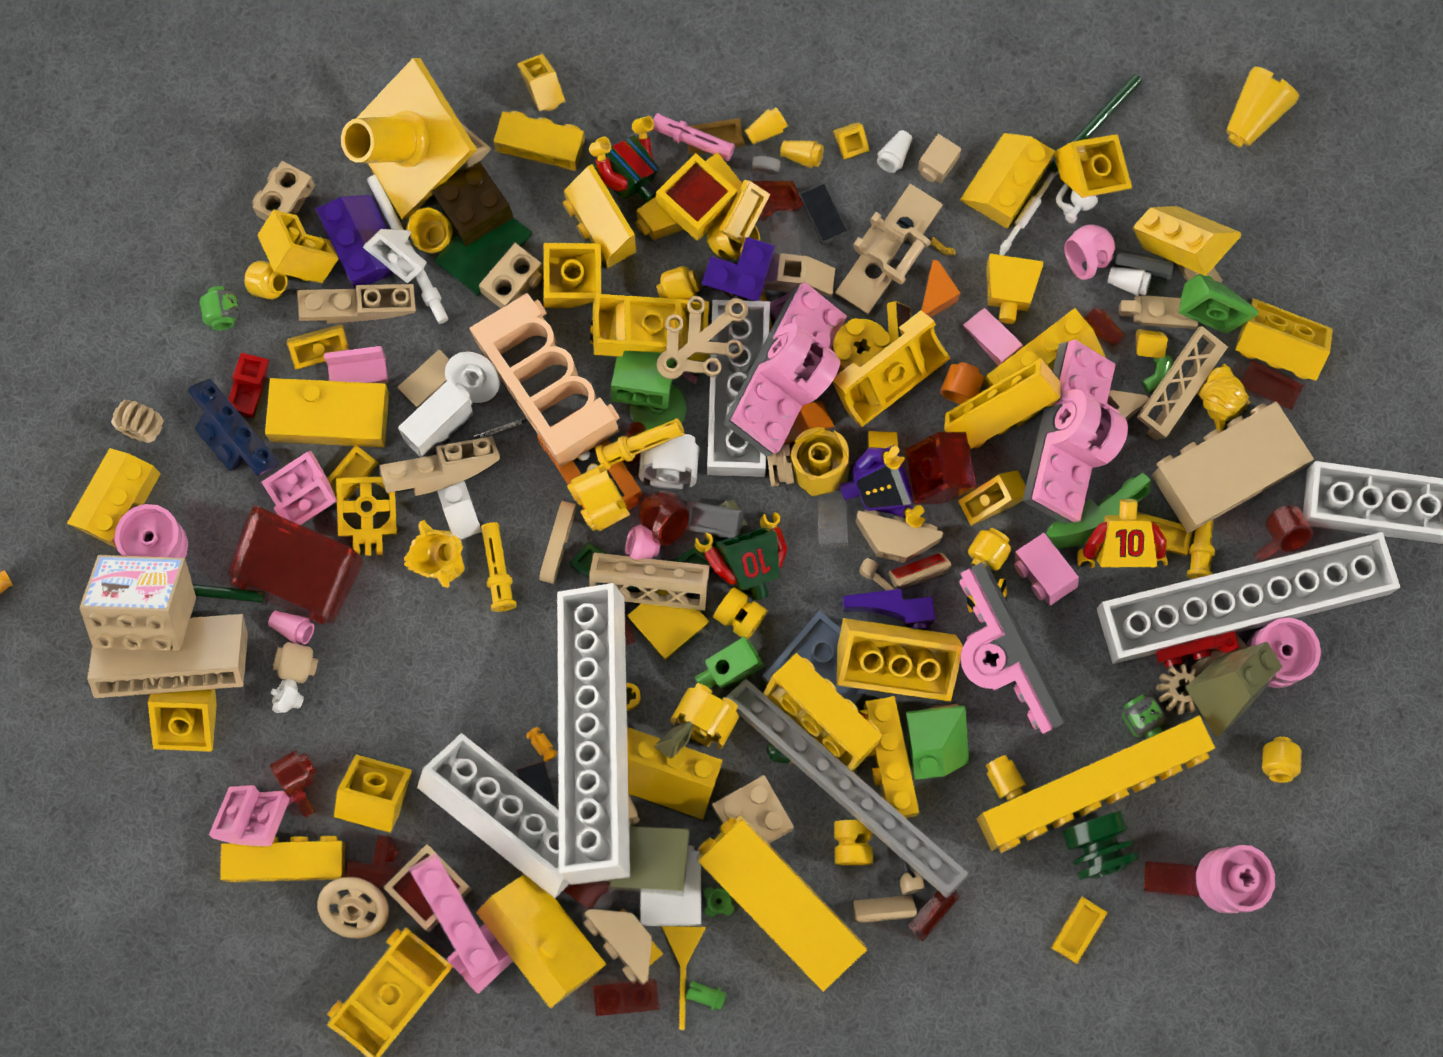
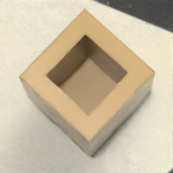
(939, 159)

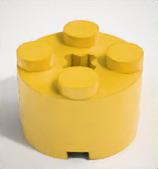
(857, 335)
(820, 461)
(600, 498)
(711, 716)

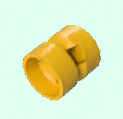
(731, 608)
(853, 843)

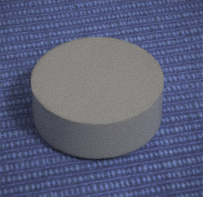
(765, 165)

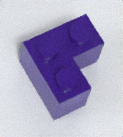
(747, 276)

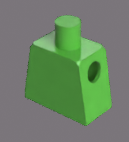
(742, 661)

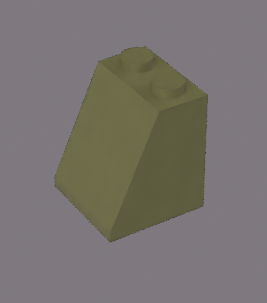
(1233, 684)
(656, 861)

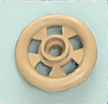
(353, 914)

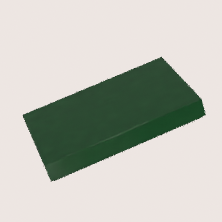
(474, 262)

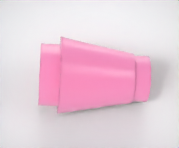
(293, 627)

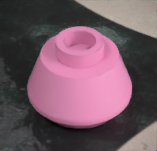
(641, 543)

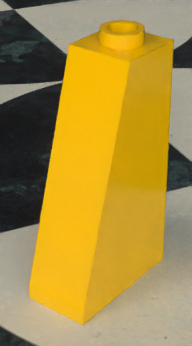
(658, 223)

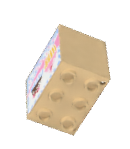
(138, 603)

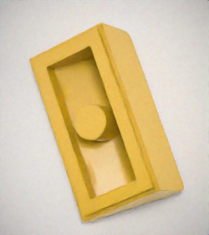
(311, 347)

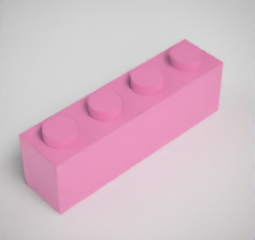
(454, 915)

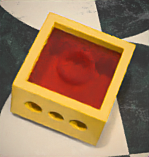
(696, 196)

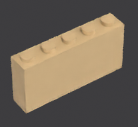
(1231, 466)
(208, 659)

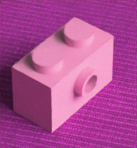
(1045, 569)

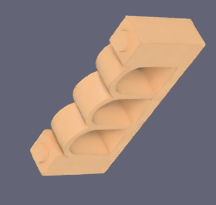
(575, 433)

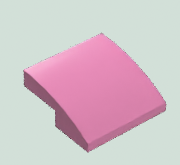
(300, 489)
(249, 816)

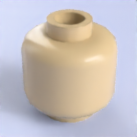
(294, 662)

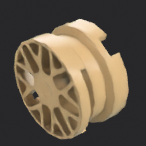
(783, 470)

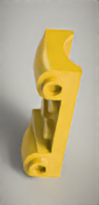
(639, 324)
(891, 372)
(389, 994)

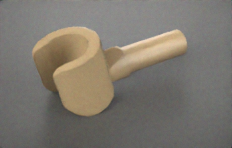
(868, 570)

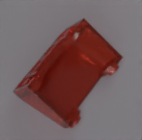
(294, 564)

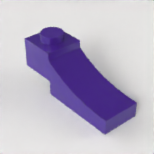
(913, 613)

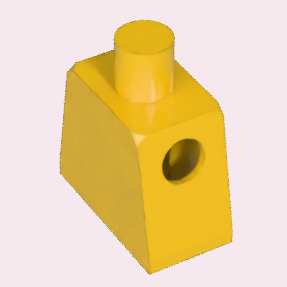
(1011, 284)

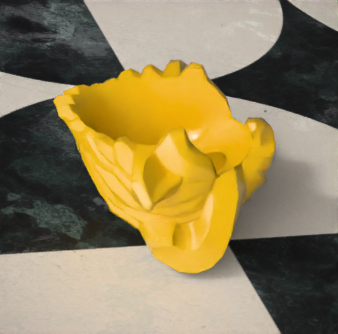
(1223, 396)
(435, 555)

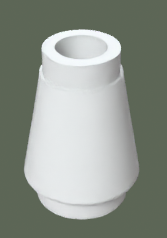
(894, 152)
(1130, 279)

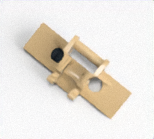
(882, 242)

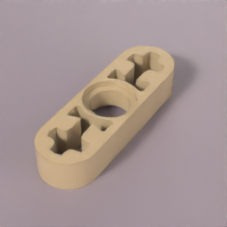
(558, 537)

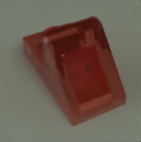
(782, 197)

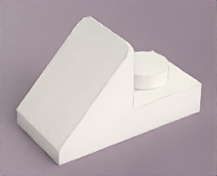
(390, 249)
(459, 510)

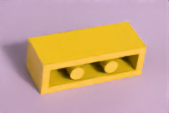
(539, 140)

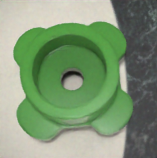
(712, 907)

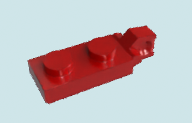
(1198, 649)

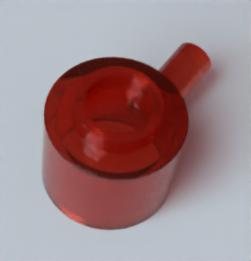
(1288, 530)
(294, 774)

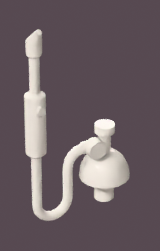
(1069, 211)

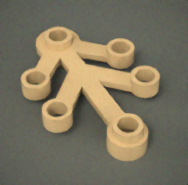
(699, 340)

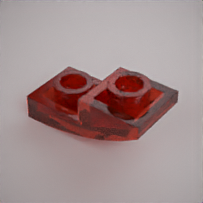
(1170, 879)
(626, 998)

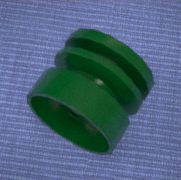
(1100, 845)

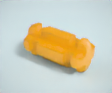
(541, 744)

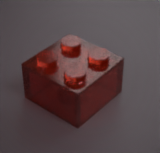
(940, 468)

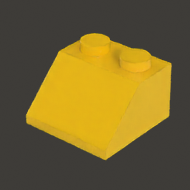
(1093, 166)
(571, 274)
(183, 720)
(372, 793)

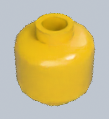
(263, 281)
(678, 284)
(990, 546)
(1281, 760)

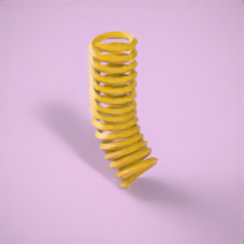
(944, 247)

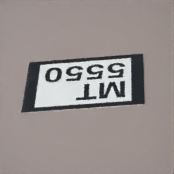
(510, 425)

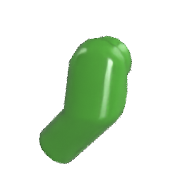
(1162, 367)

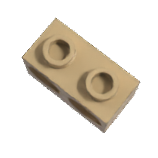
(290, 198)
(504, 275)

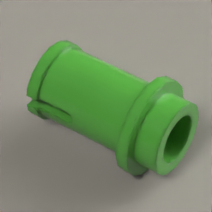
(706, 995)

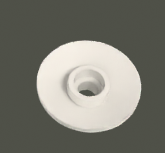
(480, 386)

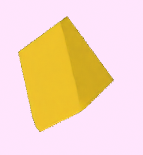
(851, 140)
(1151, 343)

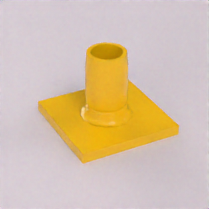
(409, 138)

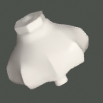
(286, 696)

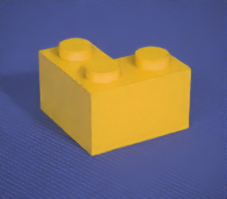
(294, 251)

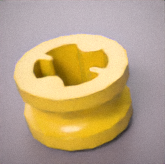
(633, 702)

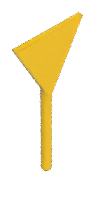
(683, 943)

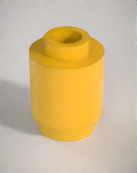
(1005, 778)

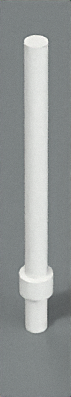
(430, 294)

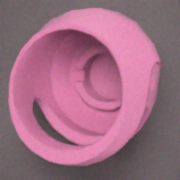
(1091, 245)

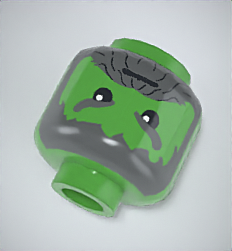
(219, 308)
(1143, 717)

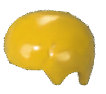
(432, 222)

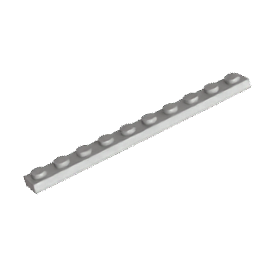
(848, 789)

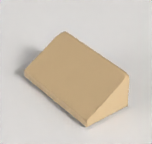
(884, 909)

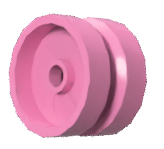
(150, 533)
(1294, 646)
(1235, 879)

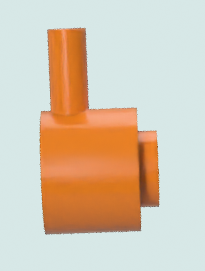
(962, 382)

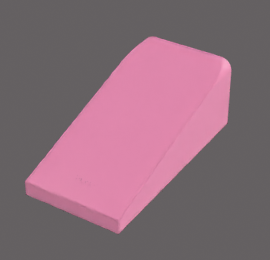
(992, 336)

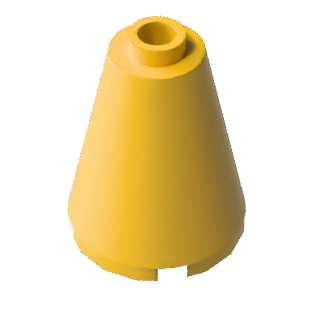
(1259, 106)

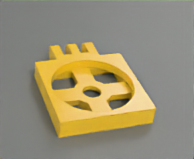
(366, 534)

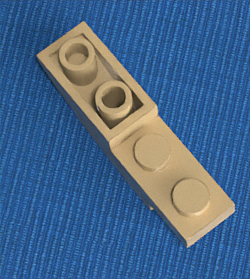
(356, 304)
(448, 467)

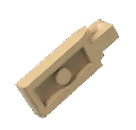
(1156, 312)

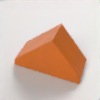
(939, 292)
(809, 416)

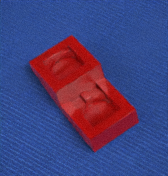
(248, 383)

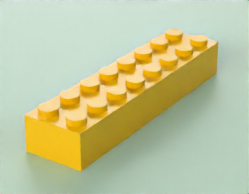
(1103, 780)

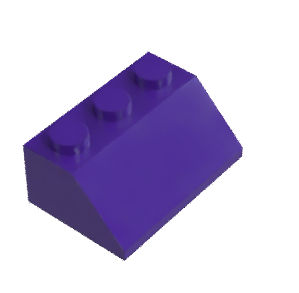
(350, 225)

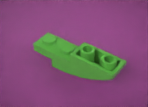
(1079, 532)

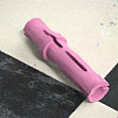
(682, 133)

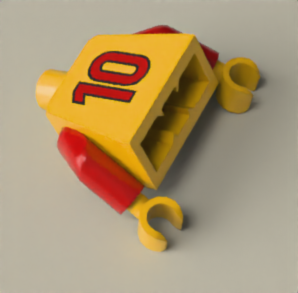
(1125, 540)

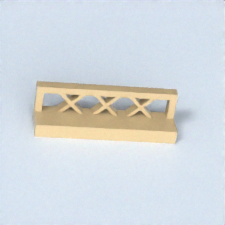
(1187, 386)
(650, 576)

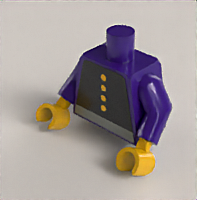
(883, 485)

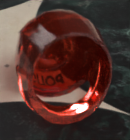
(664, 516)

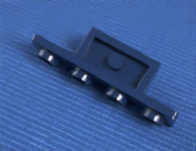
(228, 431)

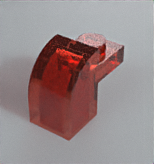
(378, 872)

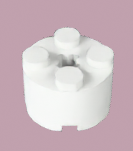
(671, 463)

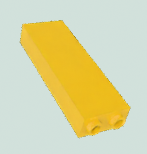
(780, 902)

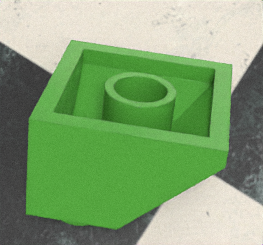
(1214, 304)
(937, 741)

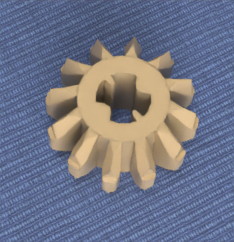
(137, 421)
(1170, 684)

